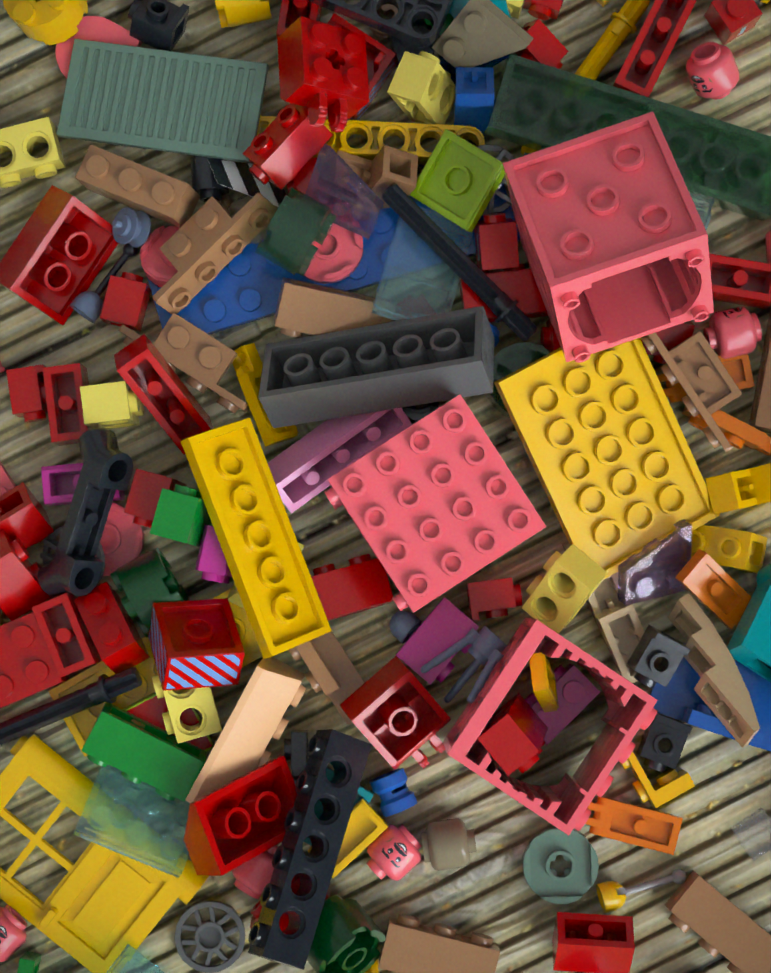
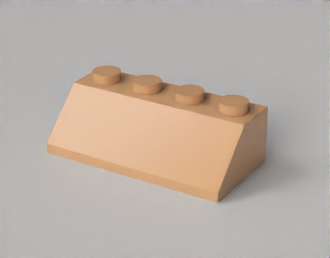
(251, 726)

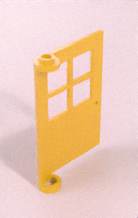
(104, 895)

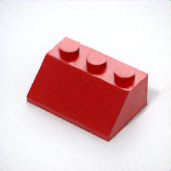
(57, 254)
(240, 819)

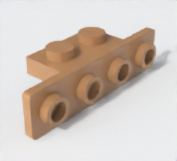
(207, 246)
(195, 355)
(702, 378)
(329, 669)

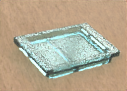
(414, 276)

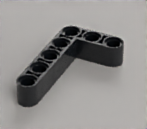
(401, 25)

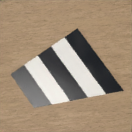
(238, 177)

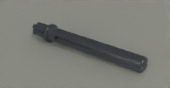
(460, 263)
(94, 694)

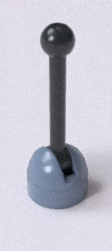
(89, 303)

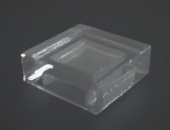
(754, 834)

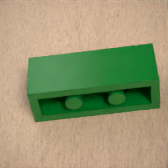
(180, 515)
(144, 752)

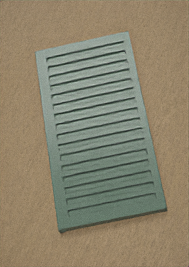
(162, 100)

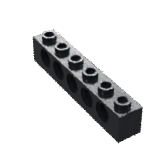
(316, 869)

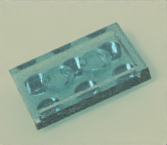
(135, 822)

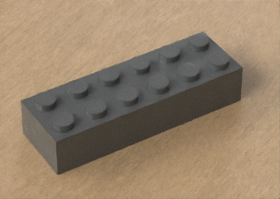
(378, 367)

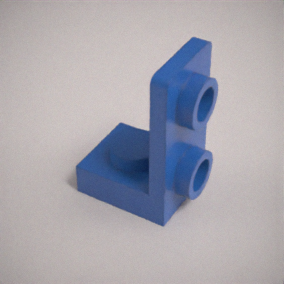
(473, 96)

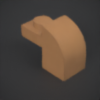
(387, 168)

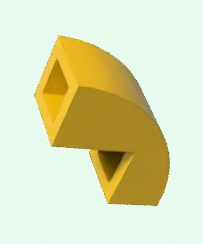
(740, 489)

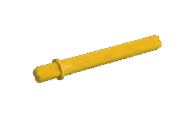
(609, 42)

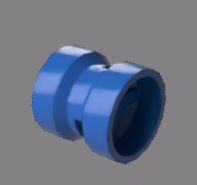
(397, 800)

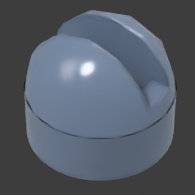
(403, 625)

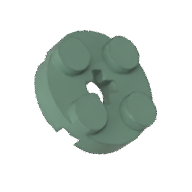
(576, 879)

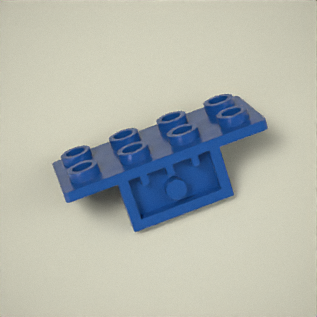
(684, 704)

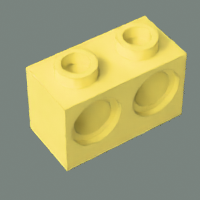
(423, 88)
(20, 142)
(110, 405)
(563, 589)
(180, 700)

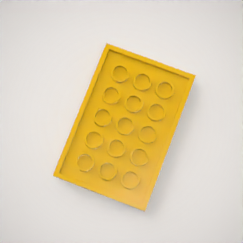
(606, 450)

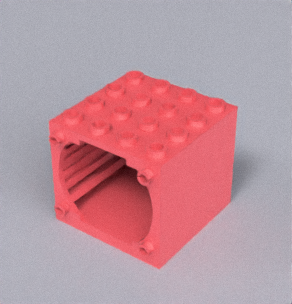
(611, 236)
(435, 504)
(564, 803)

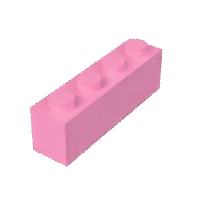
(329, 448)

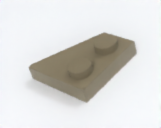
(480, 35)

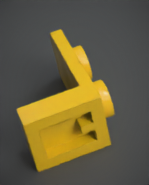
(730, 547)
(668, 785)

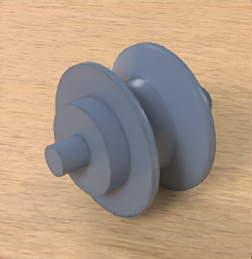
(131, 227)

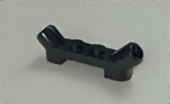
(102, 473)

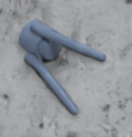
(485, 649)

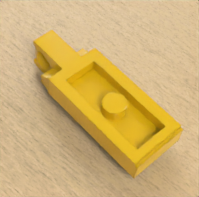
(249, 372)

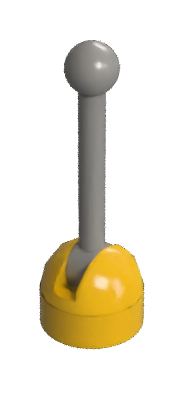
(613, 895)

